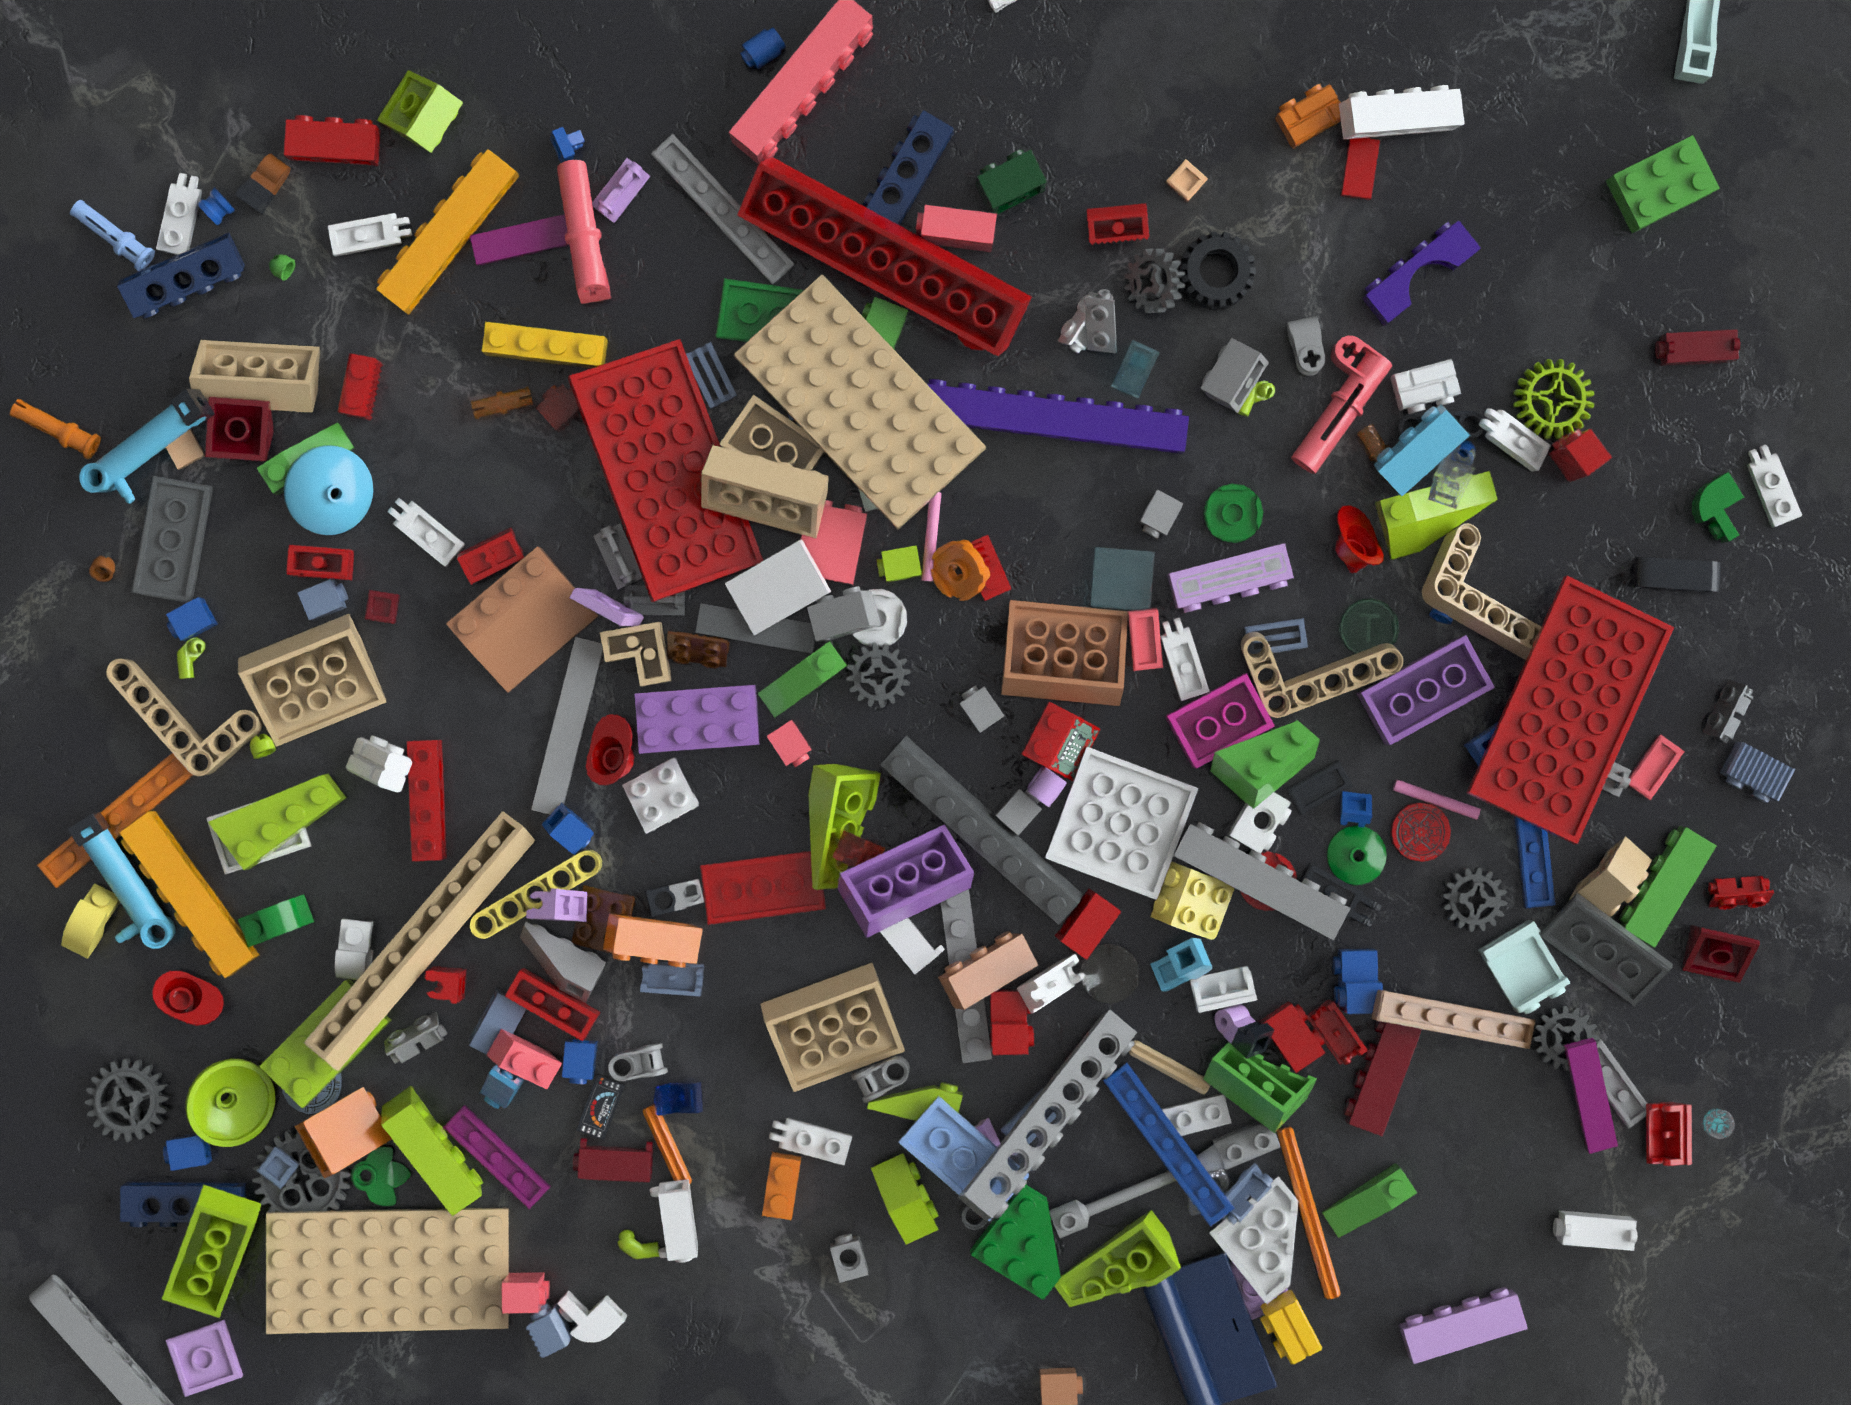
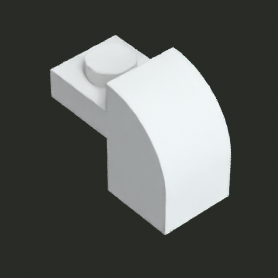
(353, 950)
(592, 1324)

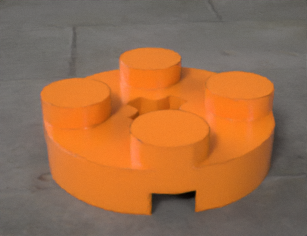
(971, 563)

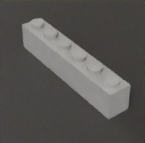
(1266, 884)

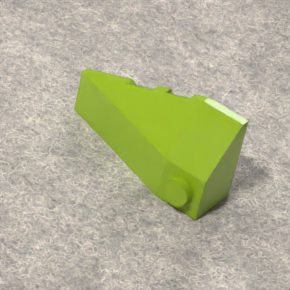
(1416, 522)
(836, 803)
(1129, 1260)

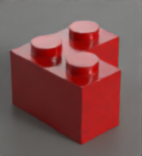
(1009, 1023)

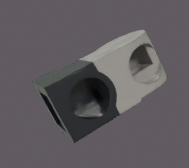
(674, 897)

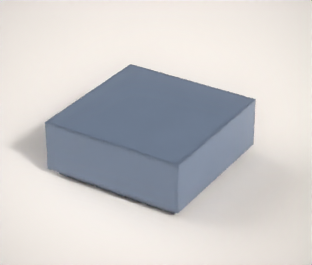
(278, 1167)

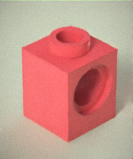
(790, 744)

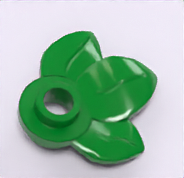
(384, 1176)

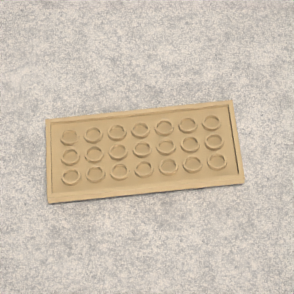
(860, 401)
(386, 1270)

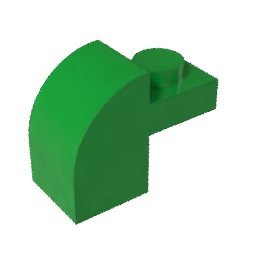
(1710, 506)
(276, 920)

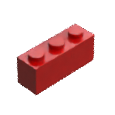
(332, 141)
(1579, 454)
(552, 1004)

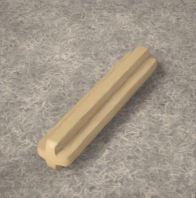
(1169, 1067)

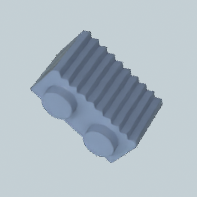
(1757, 772)
(549, 1329)

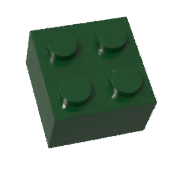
(1010, 182)

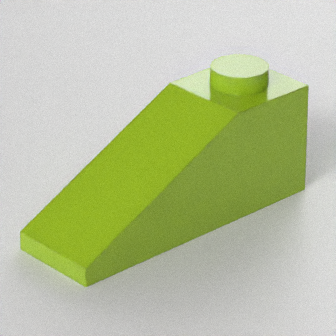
(914, 1102)

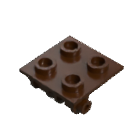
(705, 650)
(599, 906)

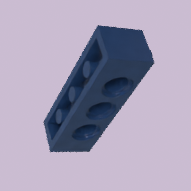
(923, 127)
(220, 249)
(136, 1195)

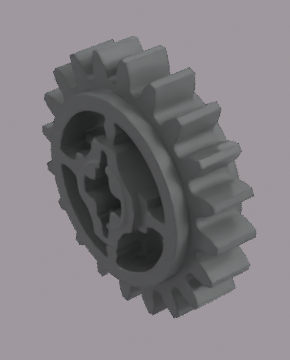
(126, 1089)

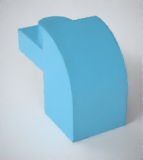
(1182, 964)

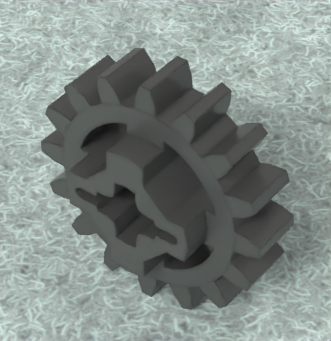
(1154, 280)
(864, 675)
(1473, 913)
(1550, 1024)

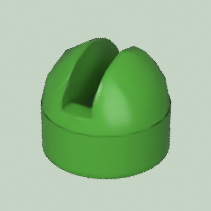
(282, 266)

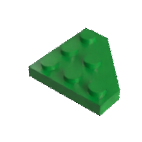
(1022, 1243)

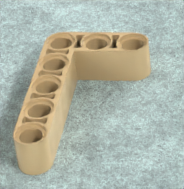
(1478, 603)
(1315, 678)
(177, 723)

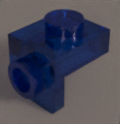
(678, 1098)

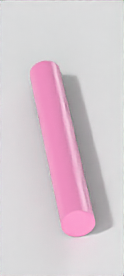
(931, 537)
(1436, 799)

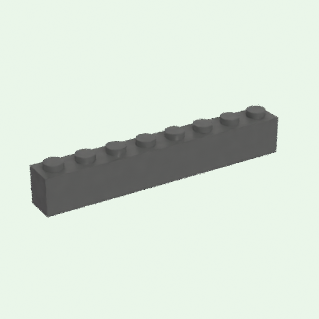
(982, 830)

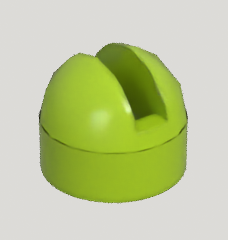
(261, 746)

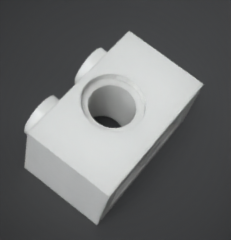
(1256, 838)

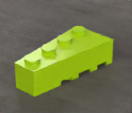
(271, 822)
(430, 1151)

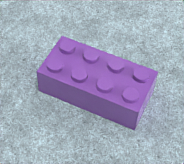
(1425, 690)
(697, 719)
(905, 880)

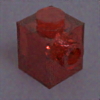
(559, 407)
(856, 849)

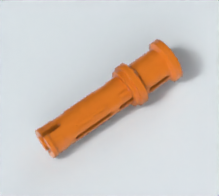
(67, 433)

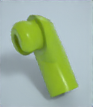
(1261, 391)
(187, 655)

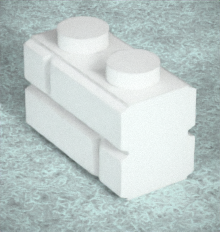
(1425, 385)
(379, 763)

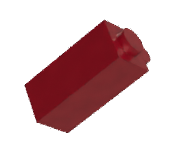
(1698, 347)
(614, 1162)

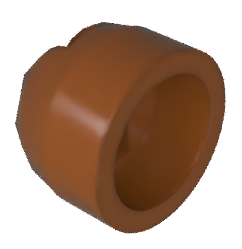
(96, 568)

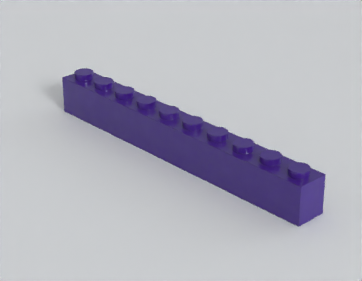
(1065, 419)

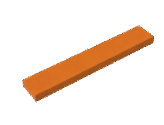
(120, 814)

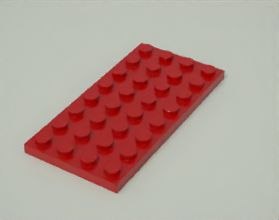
(652, 452)
(1570, 710)

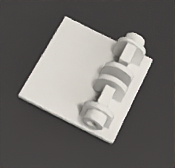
(660, 795)

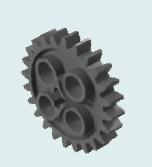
(320, 1200)

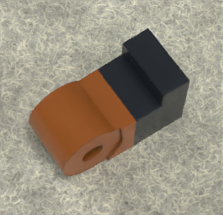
(264, 183)

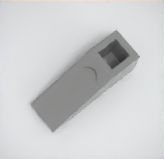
(566, 965)

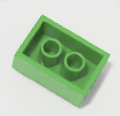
(1662, 184)

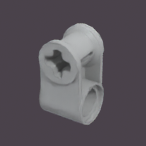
(1306, 339)
(640, 1063)
(880, 1078)

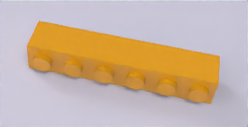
(447, 231)
(188, 893)

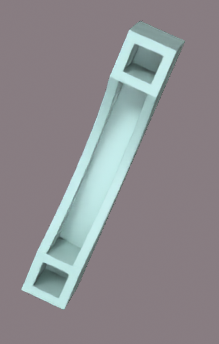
(1698, 41)

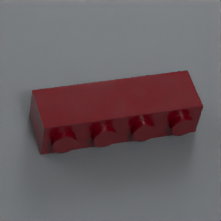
(1381, 1077)

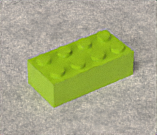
(298, 1067)
(211, 1251)

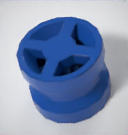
(216, 206)

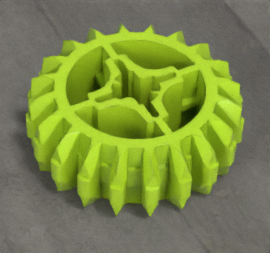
(1551, 411)

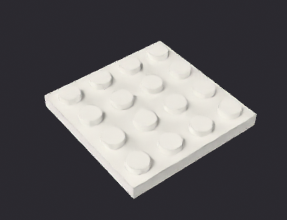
(1121, 823)

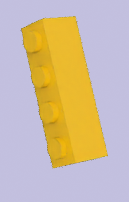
(544, 345)

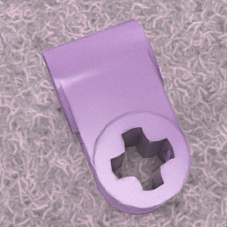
(1046, 786)

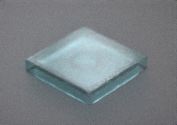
(1122, 579)

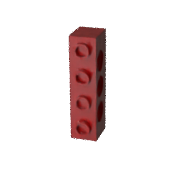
(427, 800)

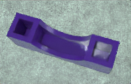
(1449, 249)

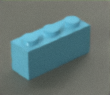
(1420, 449)

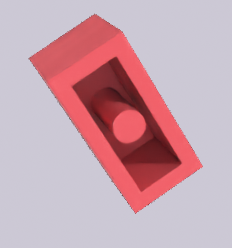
(524, 1059)
(524, 1292)

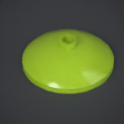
(241, 1114)

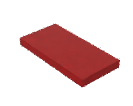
(760, 888)

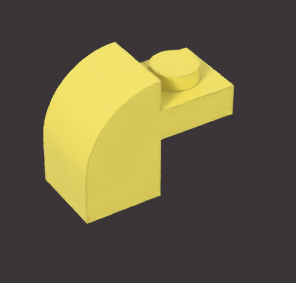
(88, 921)

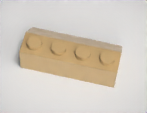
(258, 372)
(764, 491)

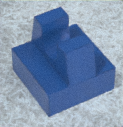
(566, 144)
(1355, 808)

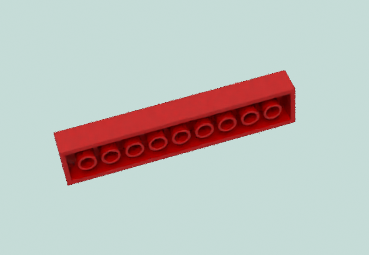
(884, 256)

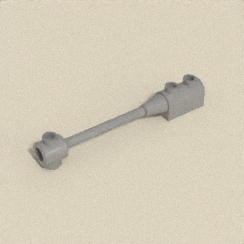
(1226, 1153)

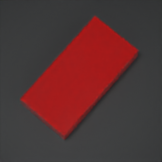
(1360, 168)

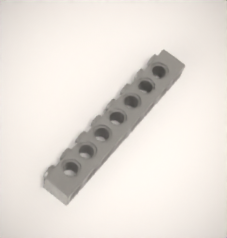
(978, 1193)

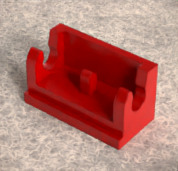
(490, 555)
(1087, 923)
(450, 984)
(1336, 1032)
(1669, 1133)

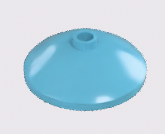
(310, 485)

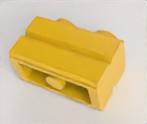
(1290, 1327)

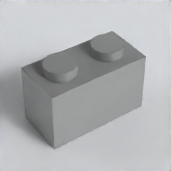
(1234, 375)
(843, 615)

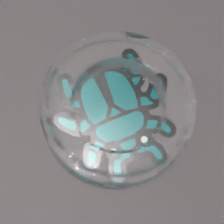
(1718, 1123)

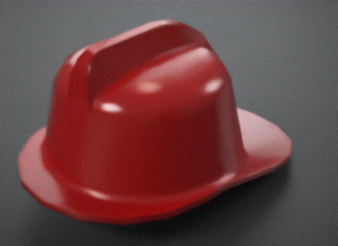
(1357, 542)
(610, 750)
(187, 998)

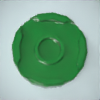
(1233, 513)

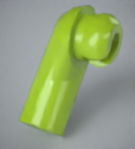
(635, 1249)

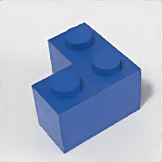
(1356, 980)

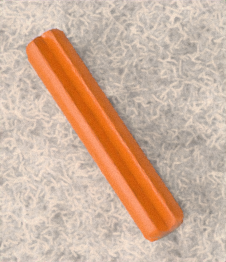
(666, 1144)

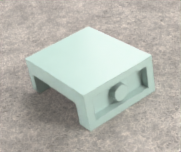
(1524, 967)

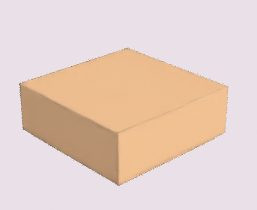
(1186, 180)
(185, 450)

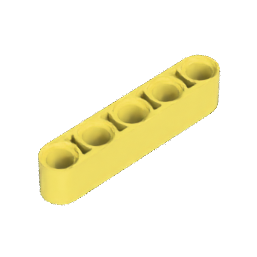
(522, 899)

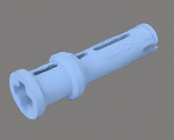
(123, 243)

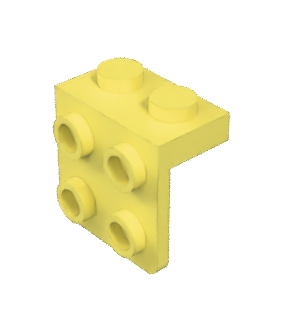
(1192, 901)

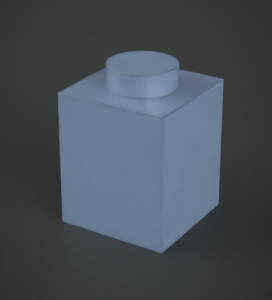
(323, 599)

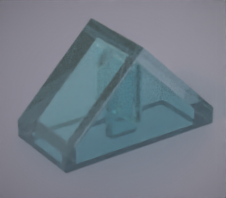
(1135, 368)

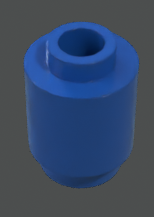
(762, 48)

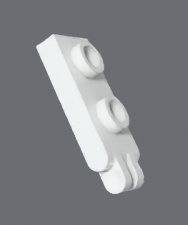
(179, 216)
(367, 234)
(1515, 439)
(1773, 487)
(426, 532)
(1183, 661)
(1199, 1114)
(812, 1140)

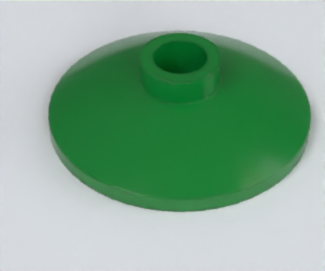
(1341, 853)

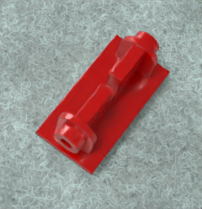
(1751, 893)

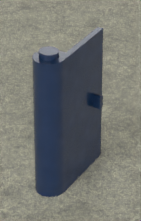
(1200, 1336)

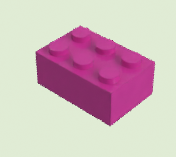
(1219, 720)

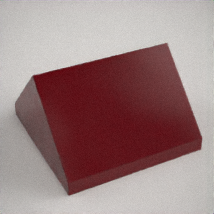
(239, 429)
(1718, 953)

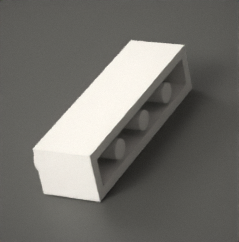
(1401, 113)

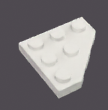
(1263, 1241)

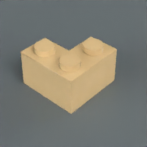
(644, 644)
(1616, 877)

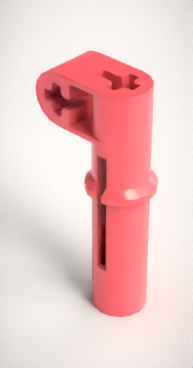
(582, 233)
(1366, 378)

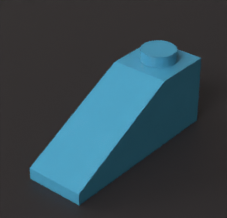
(500, 1087)

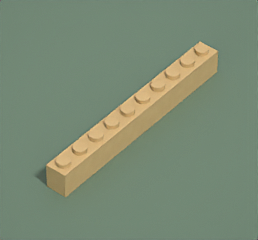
(419, 941)

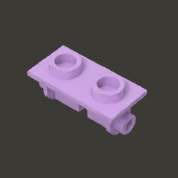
(620, 190)

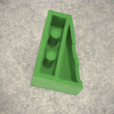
(1265, 762)
(1258, 1086)

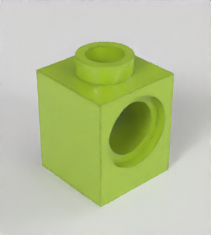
(899, 564)

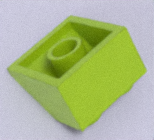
(420, 111)

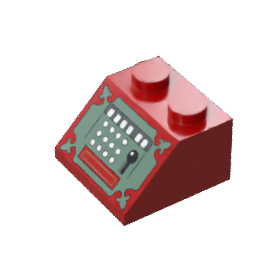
(1060, 740)

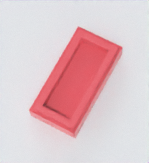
(1145, 639)
(1654, 766)

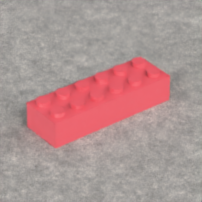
(802, 79)

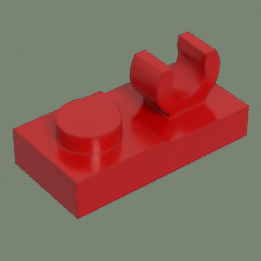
(997, 581)

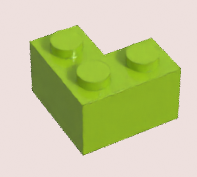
(905, 1199)

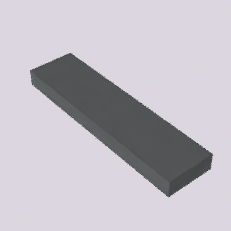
(732, 625)

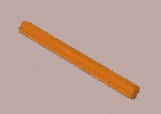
(1308, 1212)

